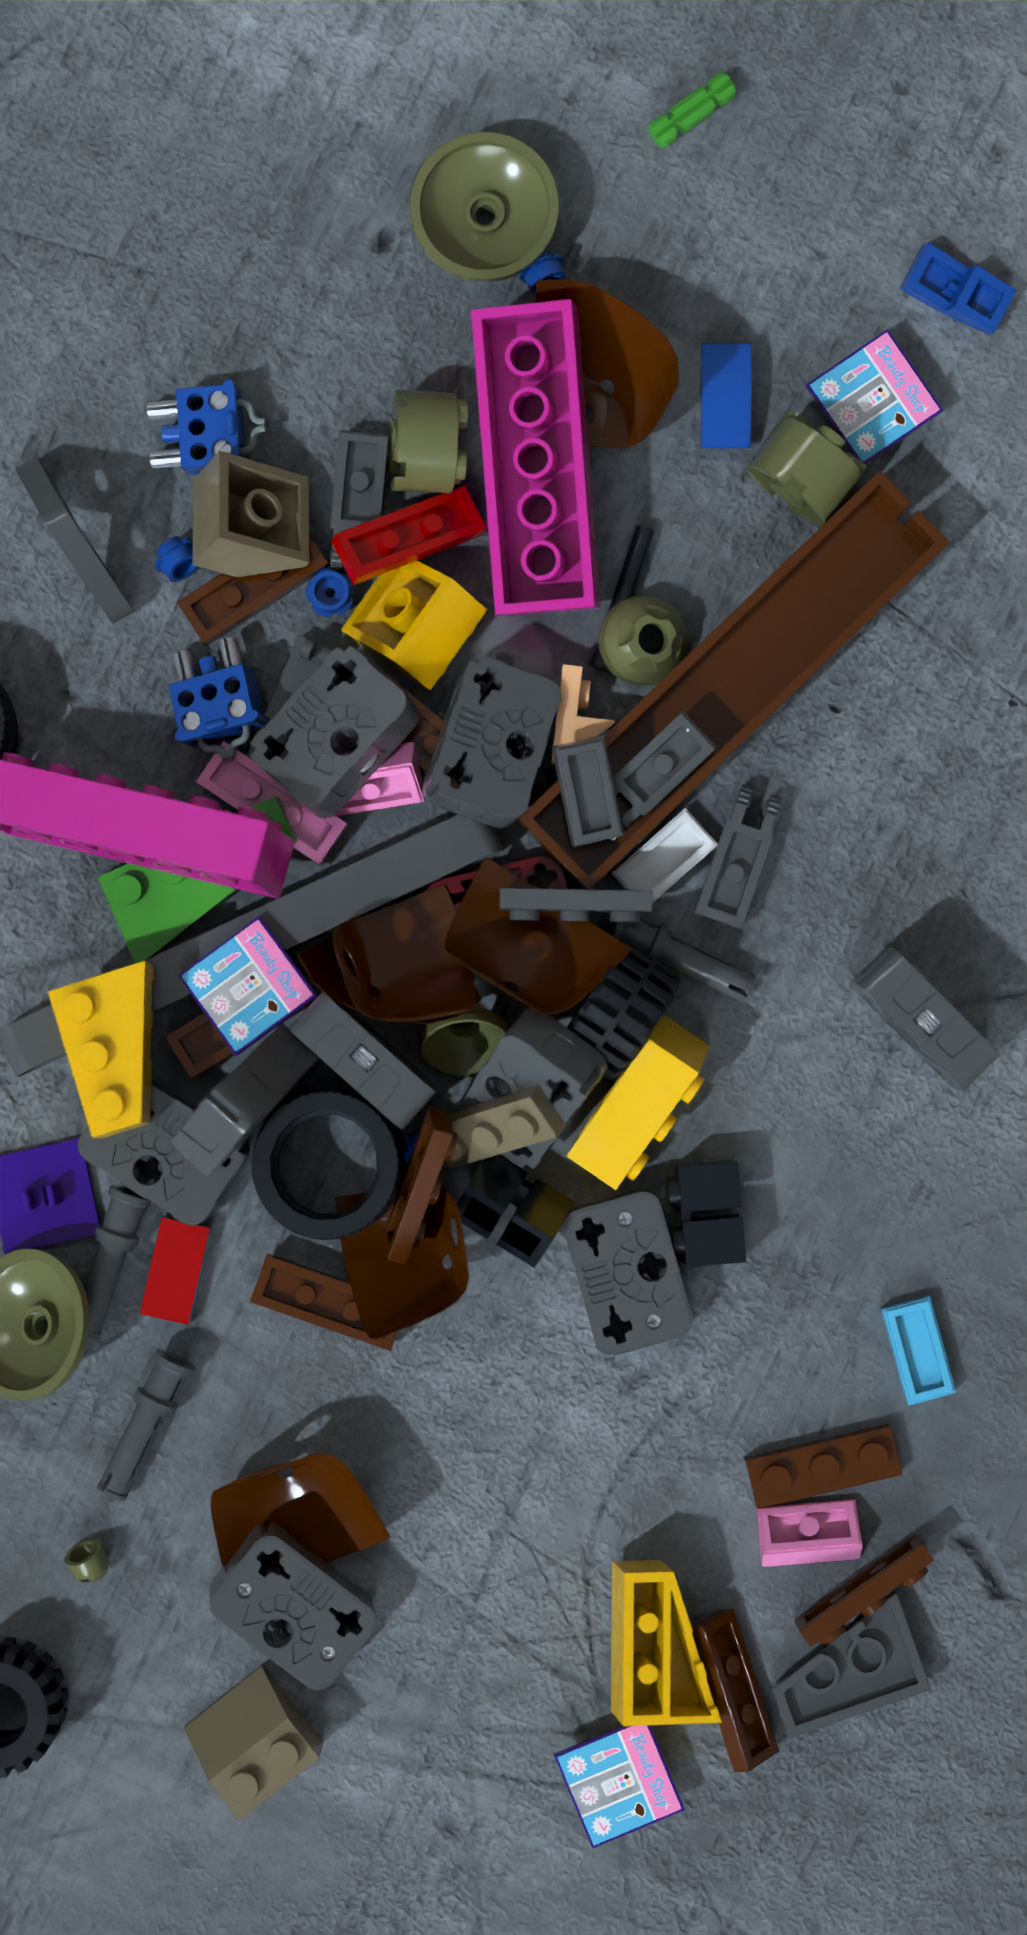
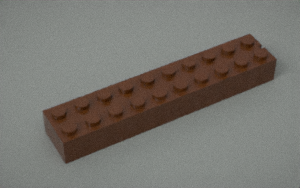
(757, 658)

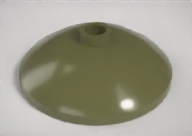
(479, 176)
(34, 1292)

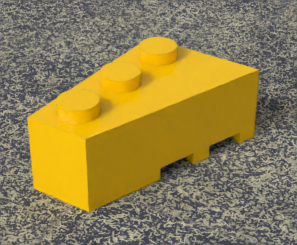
(108, 1045)
(641, 1104)
(653, 1650)

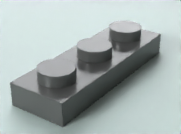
(575, 904)

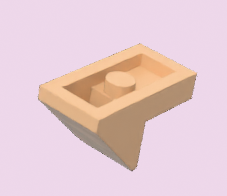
(573, 697)

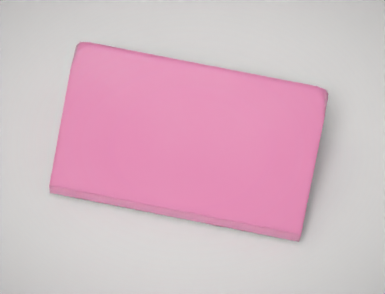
(391, 785)
(809, 1533)

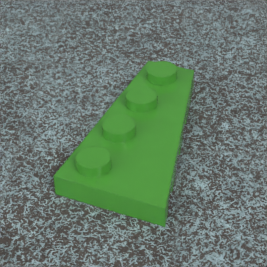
(162, 906)

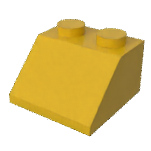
(415, 621)

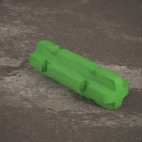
(692, 109)

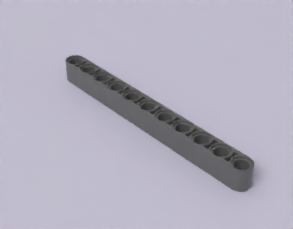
(291, 919)

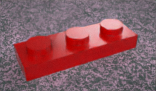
(408, 535)

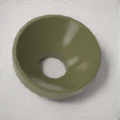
(621, 646)
(462, 1049)

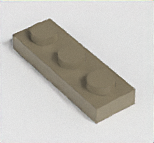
(503, 1125)

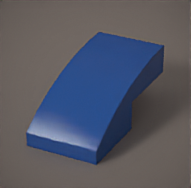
(956, 290)
(726, 395)

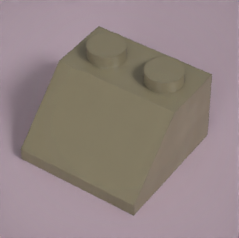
(249, 517)
(252, 1742)

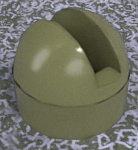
(87, 1560)

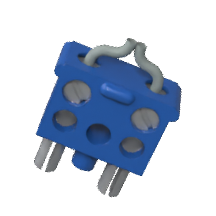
(222, 421)
(226, 714)

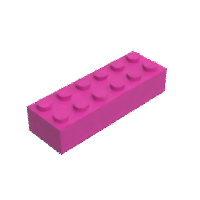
(536, 458)
(143, 826)

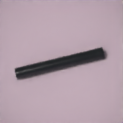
(628, 577)

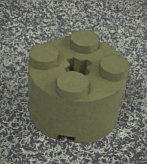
(426, 441)
(806, 468)

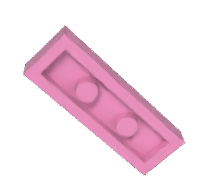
(246, 784)

